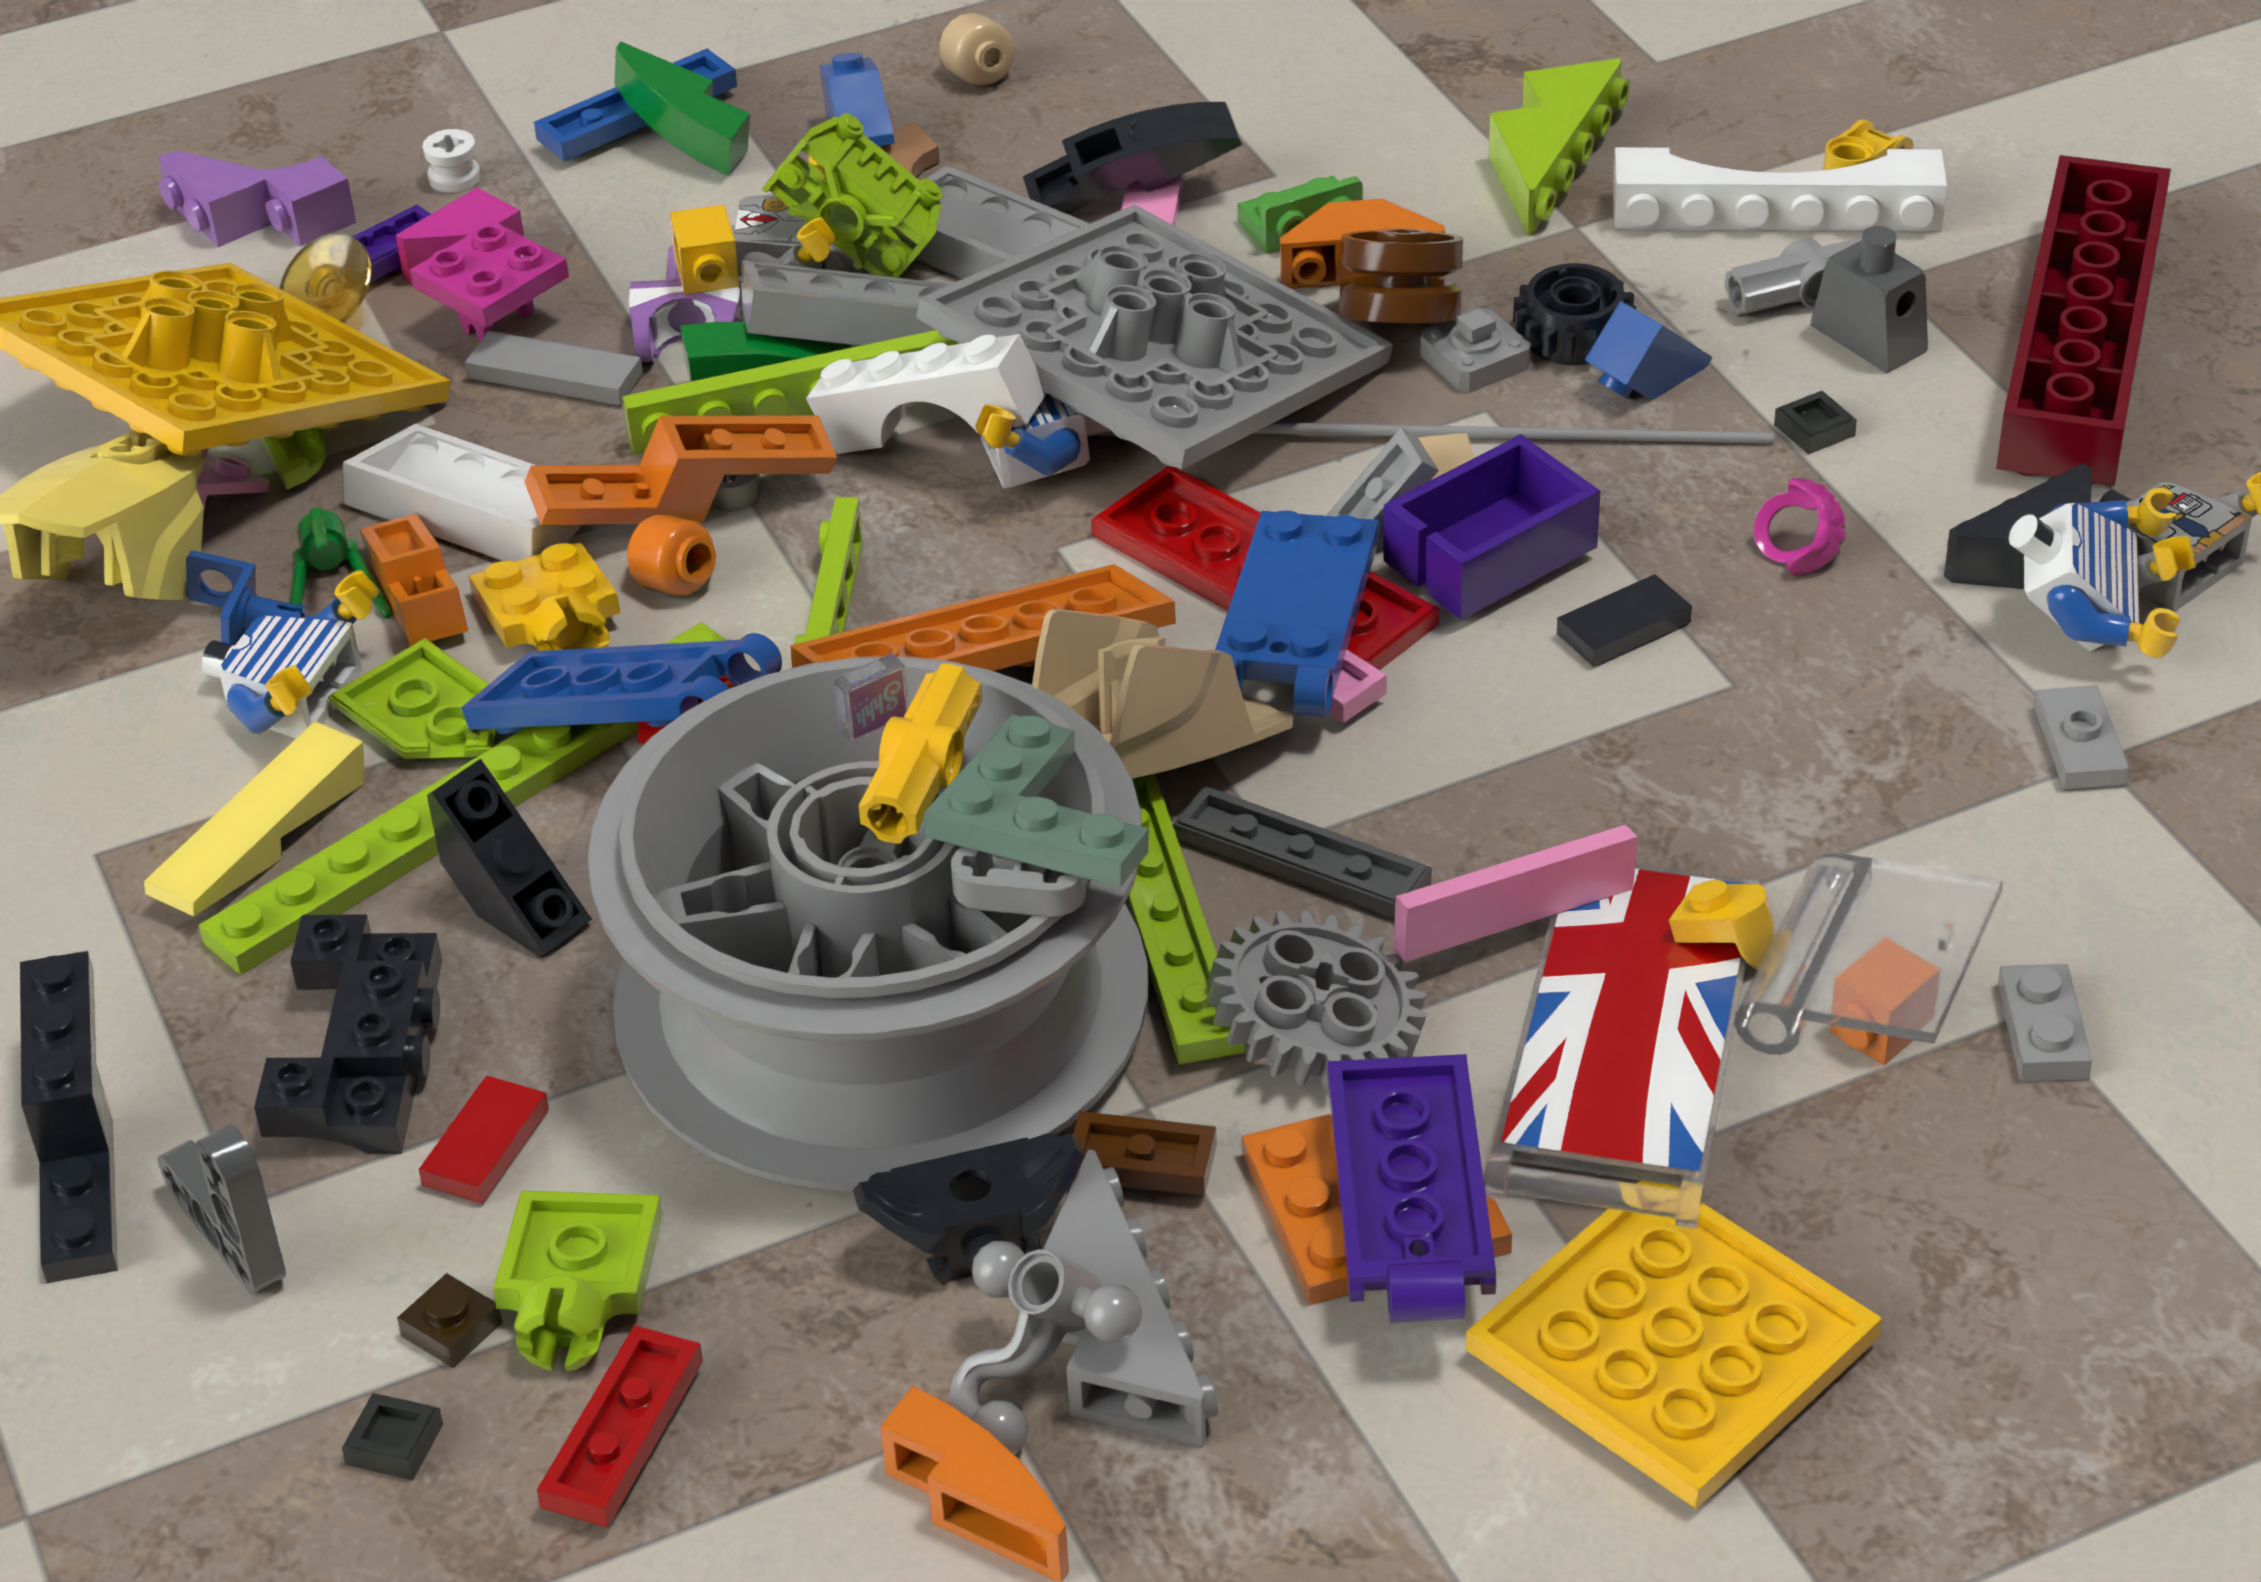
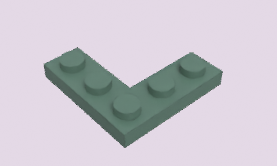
(998, 812)

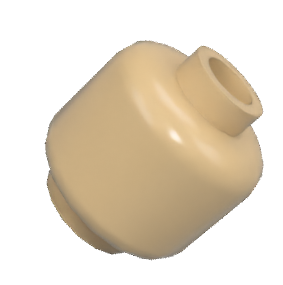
(976, 49)

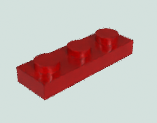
(620, 1426)

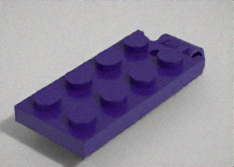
(1411, 1184)

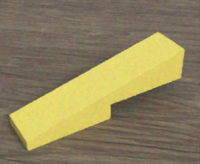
(248, 830)

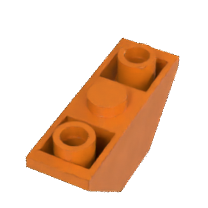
(1313, 248)

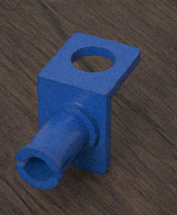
(239, 604)

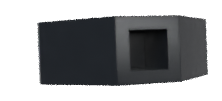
(1981, 546)
(501, 862)

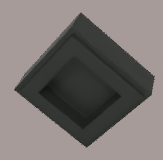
(1815, 422)
(392, 1436)

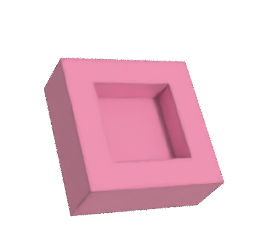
(1356, 687)

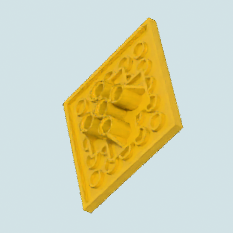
(210, 357)

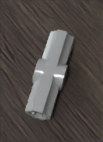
(1782, 279)

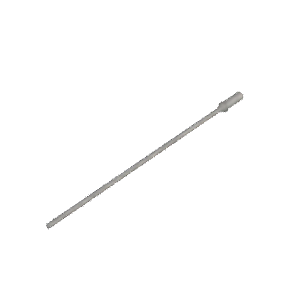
(1511, 432)

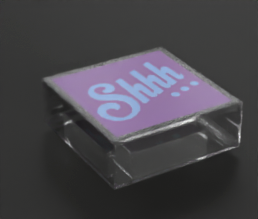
(870, 697)

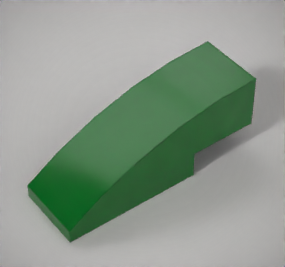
(682, 108)
(728, 348)

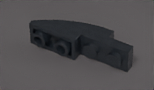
(1134, 147)

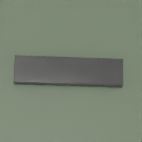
(1299, 852)

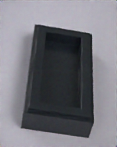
(1624, 620)

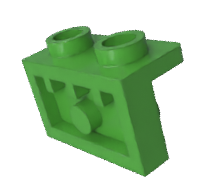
(1278, 212)

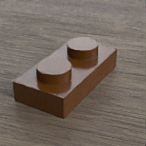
(1150, 1151)

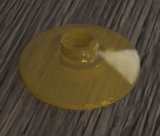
(330, 275)

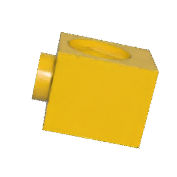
(704, 249)

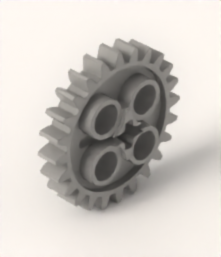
(1313, 996)

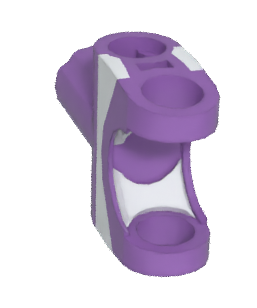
(661, 308)

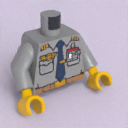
(2199, 545)

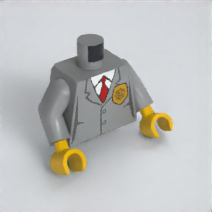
(772, 235)

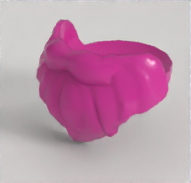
(1829, 534)

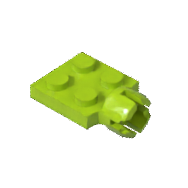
(574, 1267)

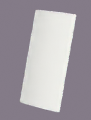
(455, 489)

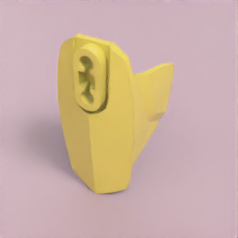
(128, 494)

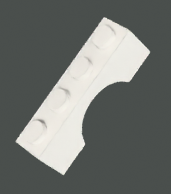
(866, 398)

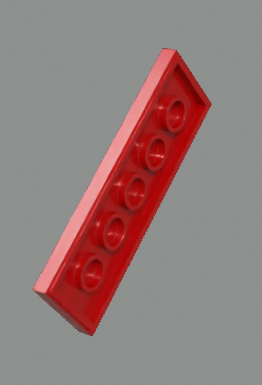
(1202, 544)

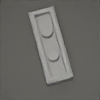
(553, 368)

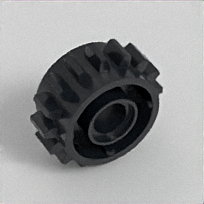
(1567, 310)

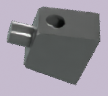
(1874, 301)

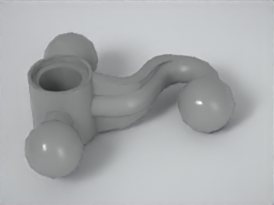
(1044, 1318)

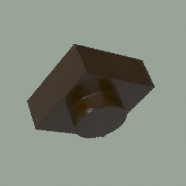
(449, 1320)

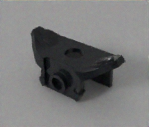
(973, 1198)

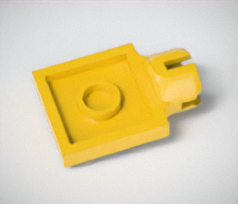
(548, 599)

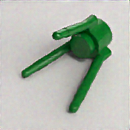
(324, 547)

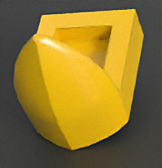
(1726, 915)

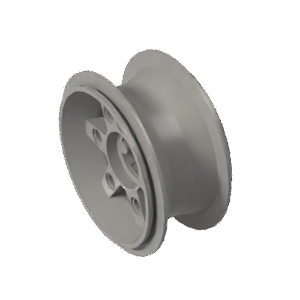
(823, 989)

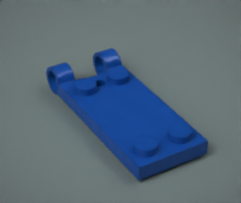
(1299, 602)
(616, 683)

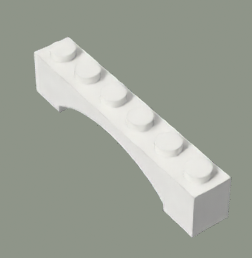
(1673, 193)

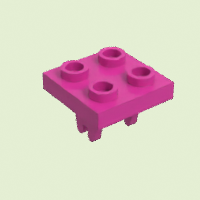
(489, 276)

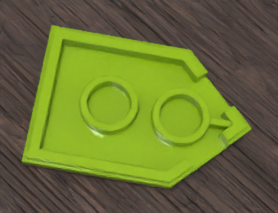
(417, 704)

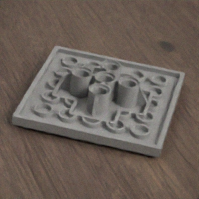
(1159, 334)

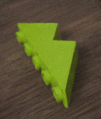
(1553, 133)

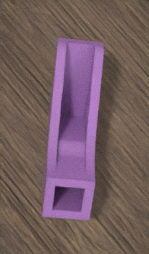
(237, 200)

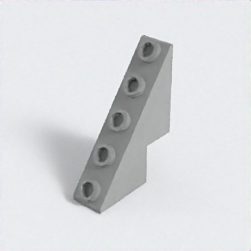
(1149, 1377)

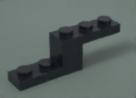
(67, 1117)

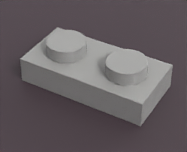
(1393, 472)
(2044, 1023)

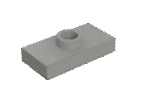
(2081, 737)

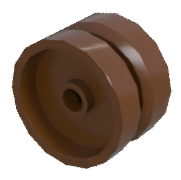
(1402, 279)

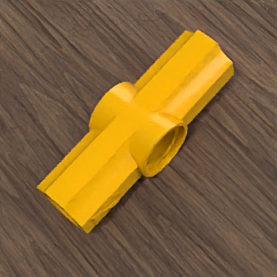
(920, 753)

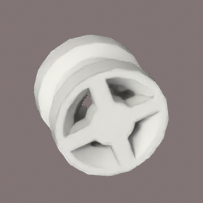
(451, 161)

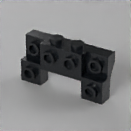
(373, 1041)

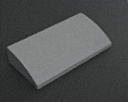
(985, 225)
(830, 304)

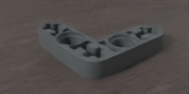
(227, 1202)

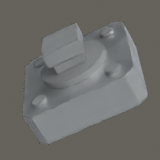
(1475, 350)

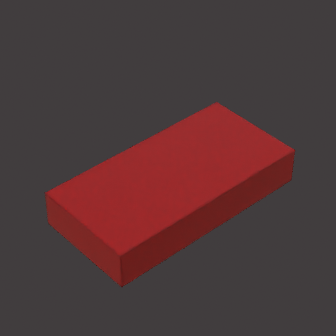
(483, 1139)

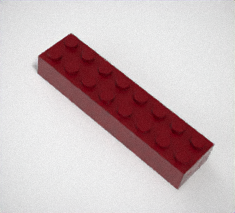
(2084, 320)

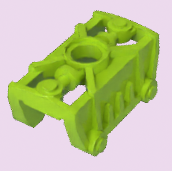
(861, 196)

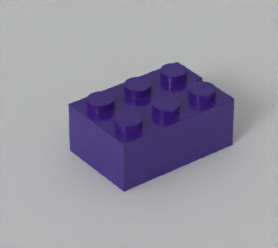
(1491, 526)

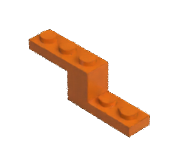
(680, 469)

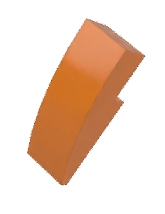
(414, 579)
(974, 1483)

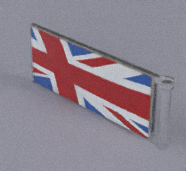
(1621, 1056)

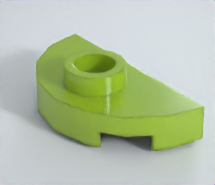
(296, 456)

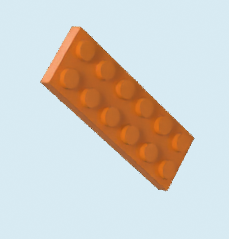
(995, 628)

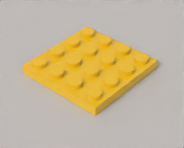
(1674, 1342)

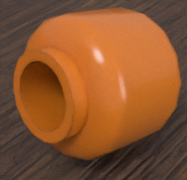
(671, 555)

